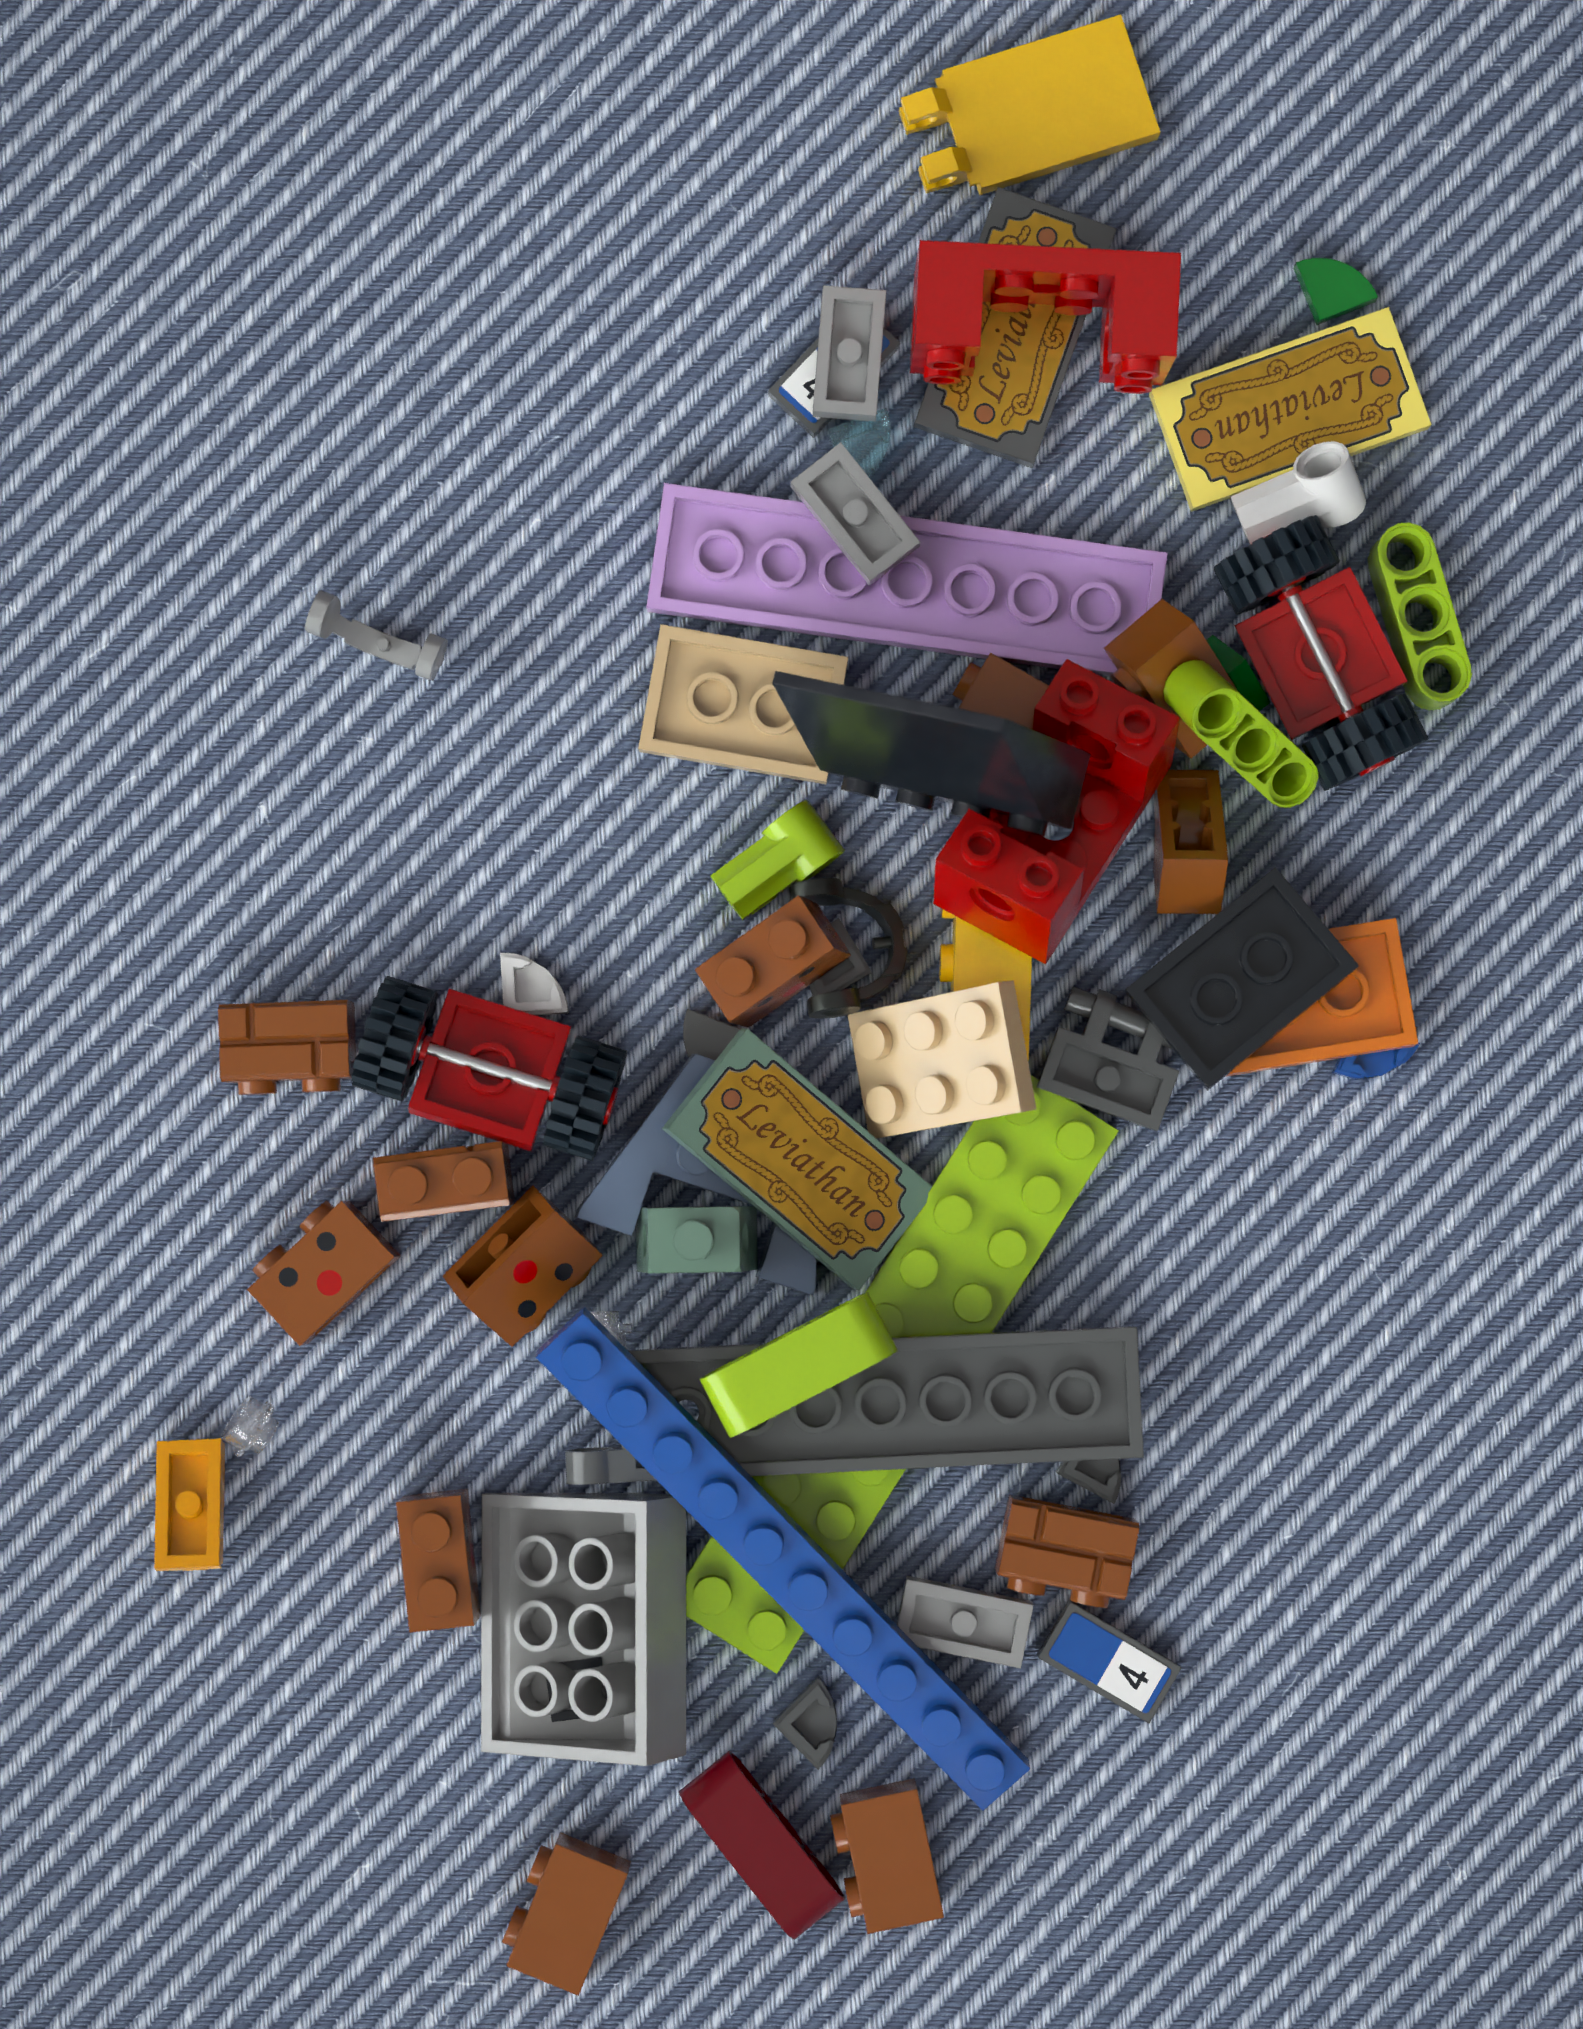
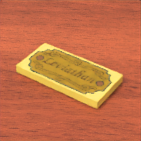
(1265, 409)

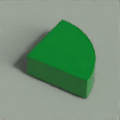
(1332, 288)
(1239, 673)

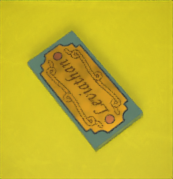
(799, 1158)

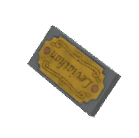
(1020, 353)

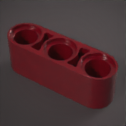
(761, 1845)

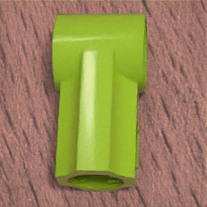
(789, 851)

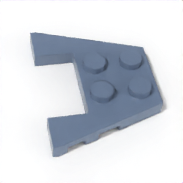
(651, 1150)

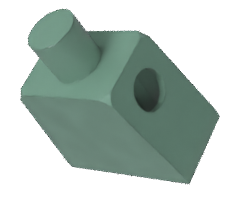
(697, 1239)

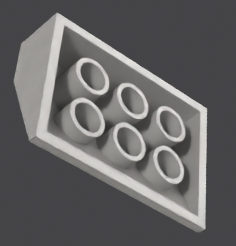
(576, 1584)

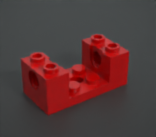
(1132, 287)
(1034, 886)

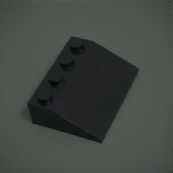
(936, 754)

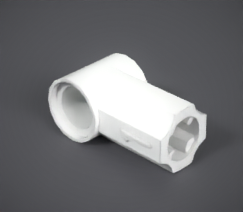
(1319, 485)

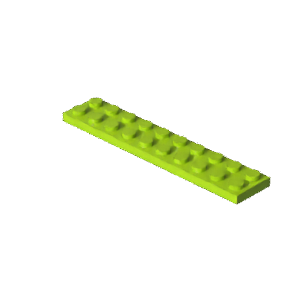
(942, 1277)

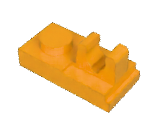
(189, 1504)

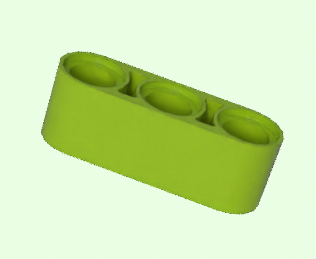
(1428, 587)
(1240, 734)
(798, 1364)

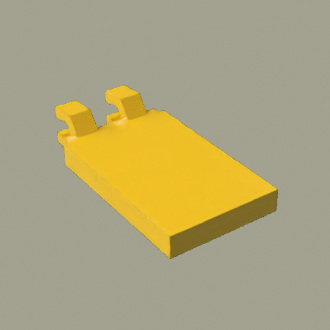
(1034, 109)

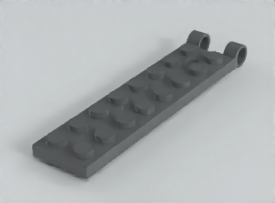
(922, 1407)

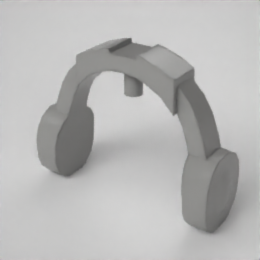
(325, 619)

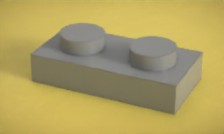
(849, 353)
(855, 514)
(965, 1621)

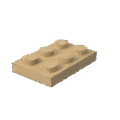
(718, 703)
(942, 1060)

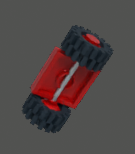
(1320, 652)
(488, 1068)

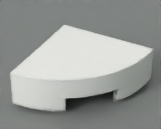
(530, 987)

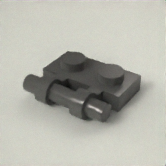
(1104, 1075)

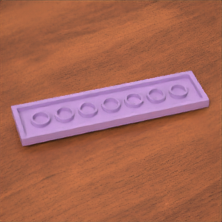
(955, 594)

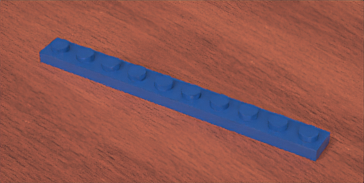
(782, 1558)

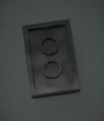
(1241, 978)

